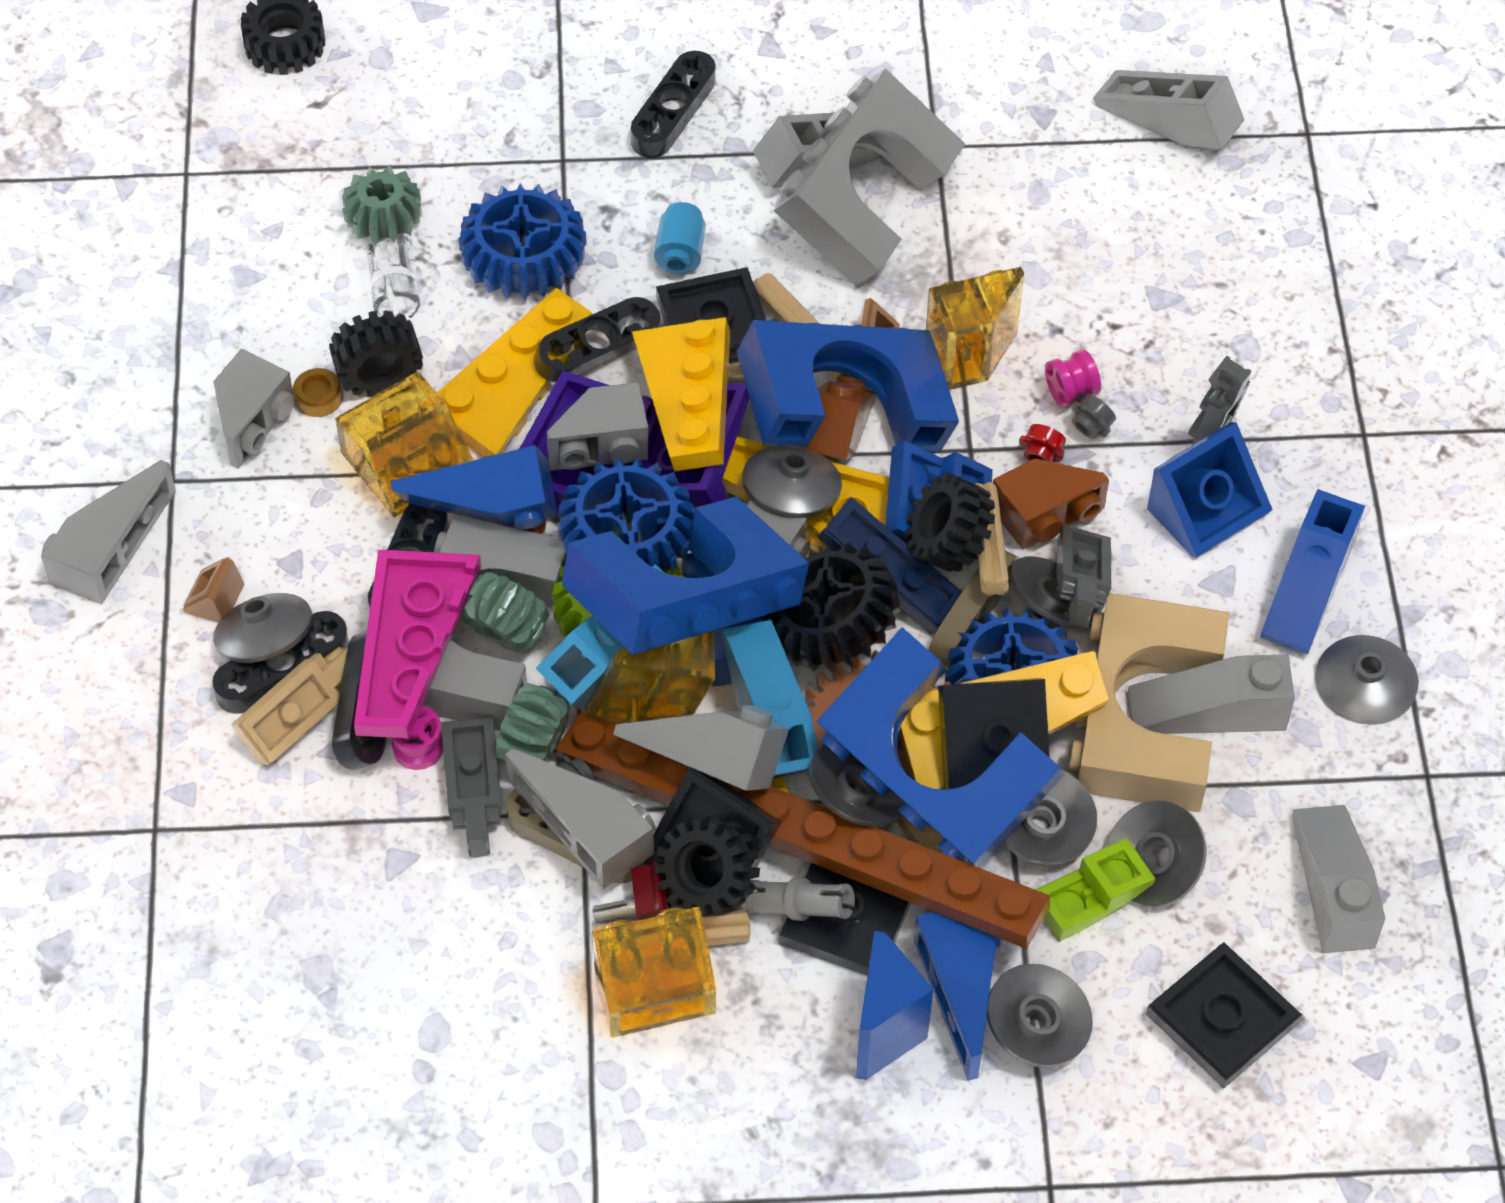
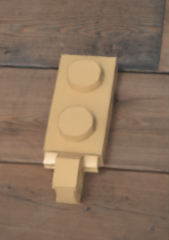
(292, 706)

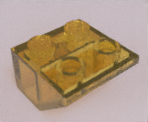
(974, 323)
(400, 436)
(655, 682)
(654, 971)

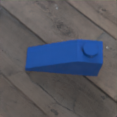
(498, 489)
(960, 972)

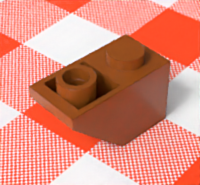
(846, 412)
(1047, 495)

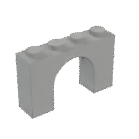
(821, 197)
(479, 684)

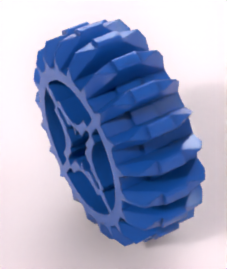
(493, 241)
(652, 503)
(1015, 640)

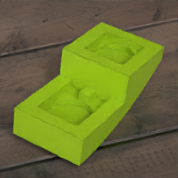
(1096, 889)

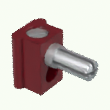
(647, 898)

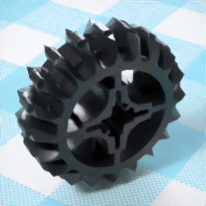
(841, 611)

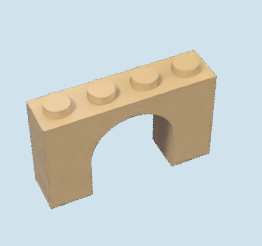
(1118, 754)

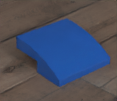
(912, 470)

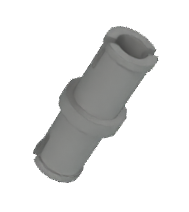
(800, 899)

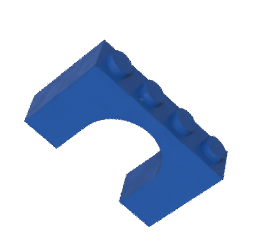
(892, 362)
(649, 608)
(867, 726)

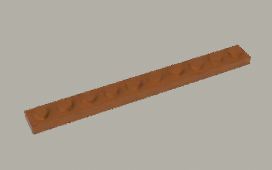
(831, 842)

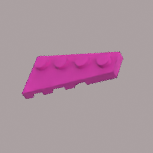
(408, 630)

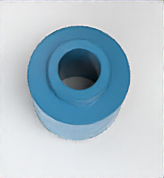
(680, 238)

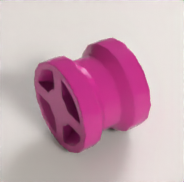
(1072, 377)
(424, 754)

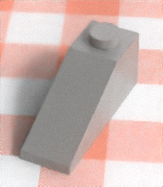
(1178, 106)
(788, 140)
(105, 535)
(1217, 697)
(725, 744)
(587, 816)
(1339, 879)

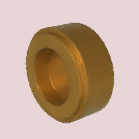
(317, 392)

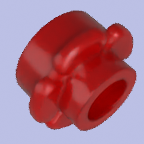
(1043, 443)

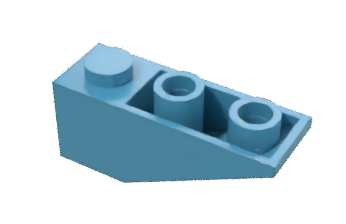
(581, 661)
(766, 680)

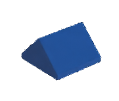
(1208, 491)
(893, 1008)

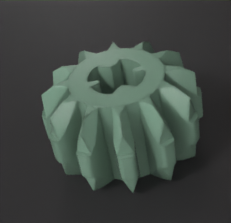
(381, 205)
(505, 612)
(533, 723)

